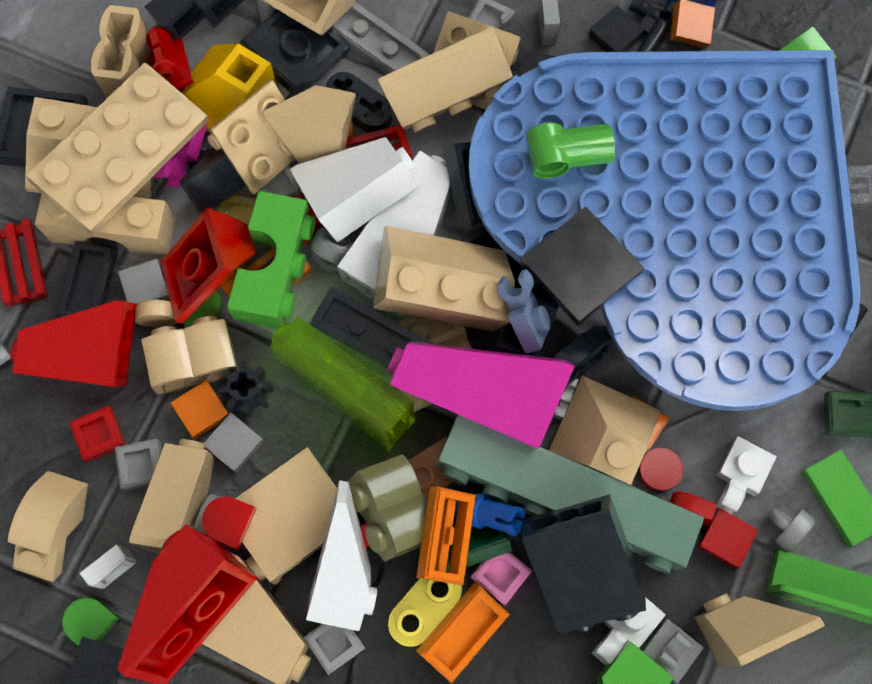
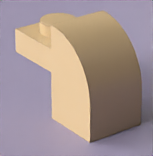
(44, 521)

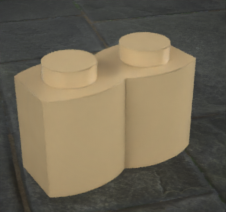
(121, 47)
(189, 355)

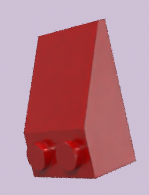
(182, 602)

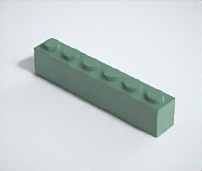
(552, 482)

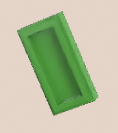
(842, 497)

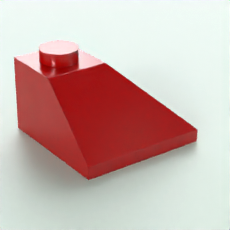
(205, 261)

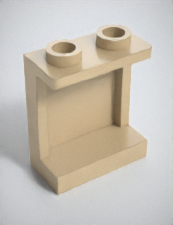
(289, 516)

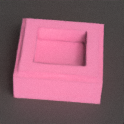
(501, 576)

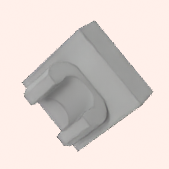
(672, 649)

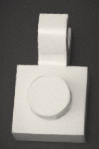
(744, 471)
(634, 630)

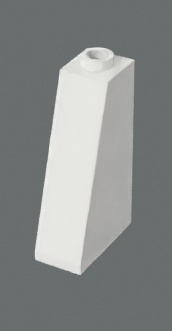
(417, 211)

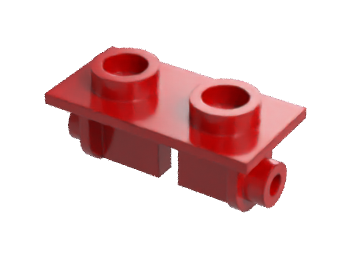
(169, 58)

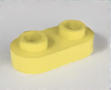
(426, 607)

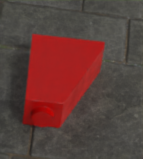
(79, 347)

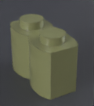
(391, 506)

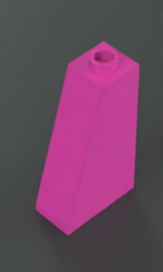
(489, 387)

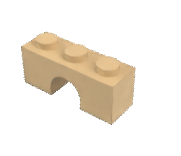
(139, 225)

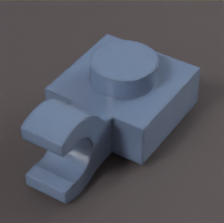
(526, 316)

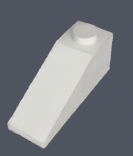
(343, 572)

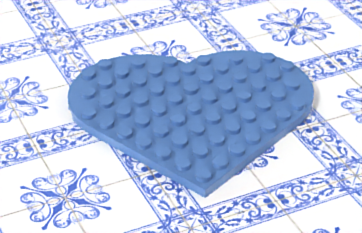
(717, 187)

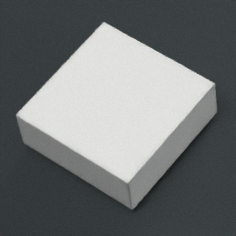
(108, 567)

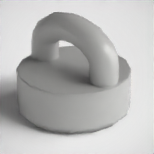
(327, 251)
(793, 529)

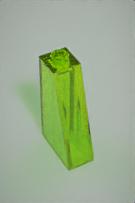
(344, 382)

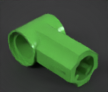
(559, 149)

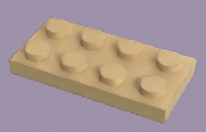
(117, 148)

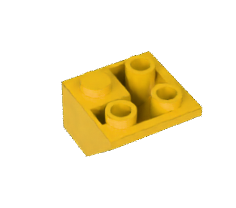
(226, 79)

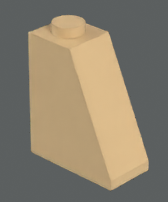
(174, 494)
(261, 637)

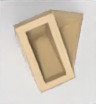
(313, 122)

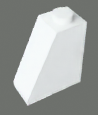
(355, 184)

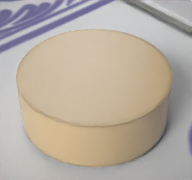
(154, 313)

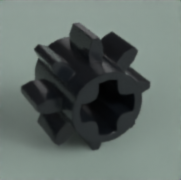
(236, 383)

